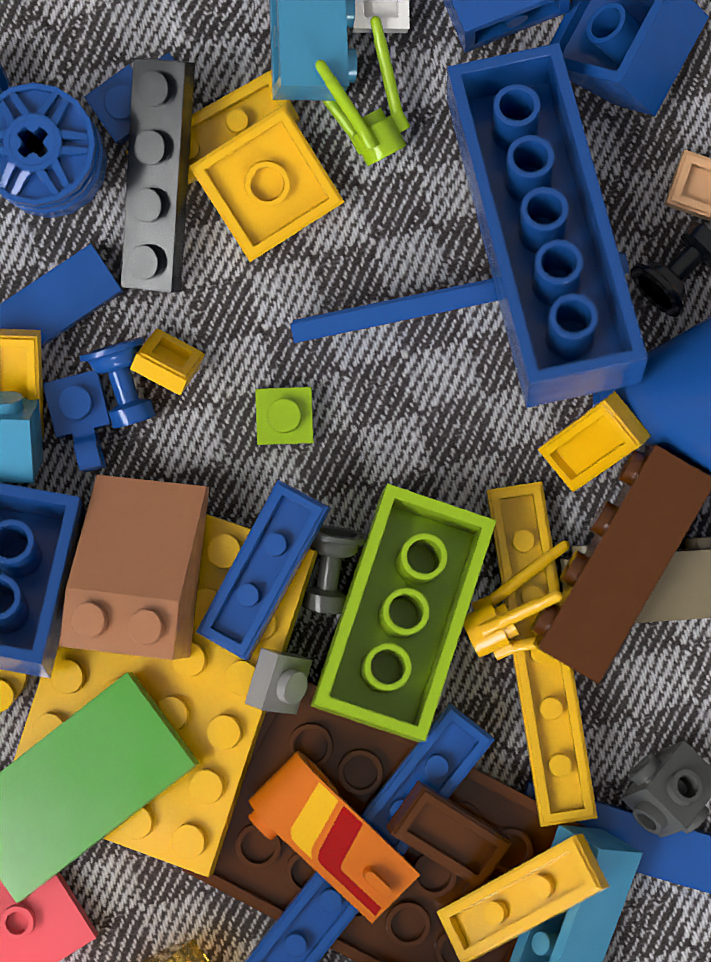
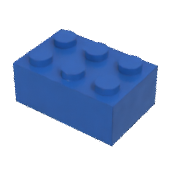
(36, 559)

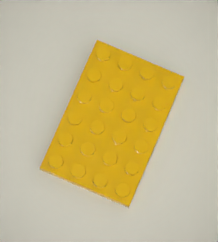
(201, 701)

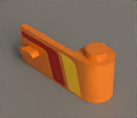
(331, 836)

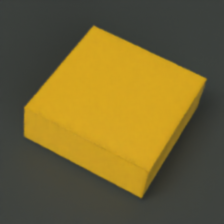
(167, 361)

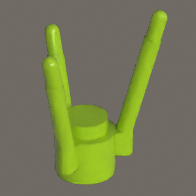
(373, 134)

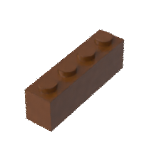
(622, 562)

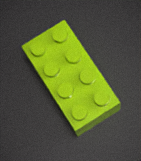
(403, 613)

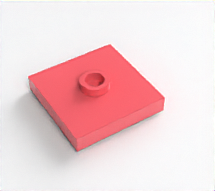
(43, 925)

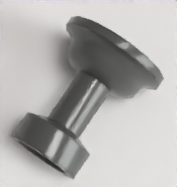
(333, 545)

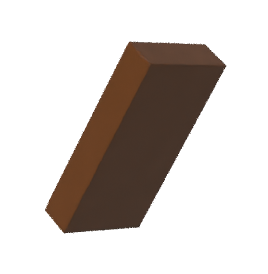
(449, 834)

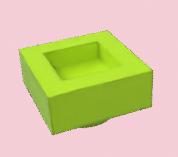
(284, 416)

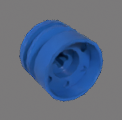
(75, 155)

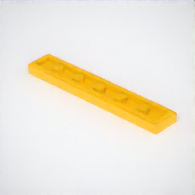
(543, 683)

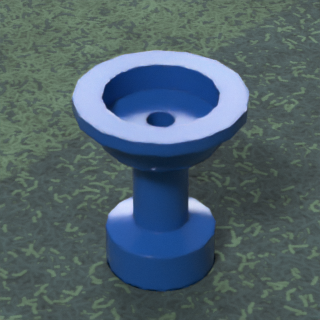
(116, 361)

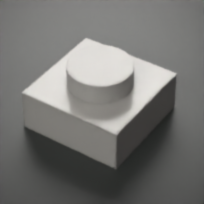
(278, 681)

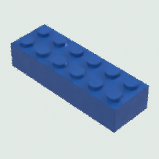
(544, 226)

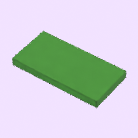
(85, 783)

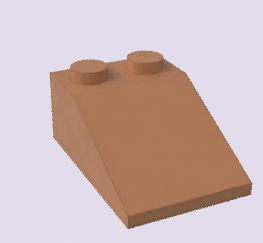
(136, 569)

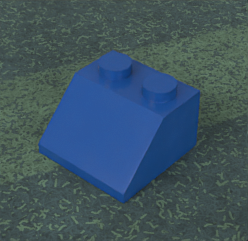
(629, 47)

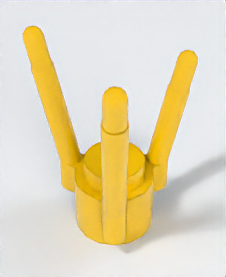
(493, 626)

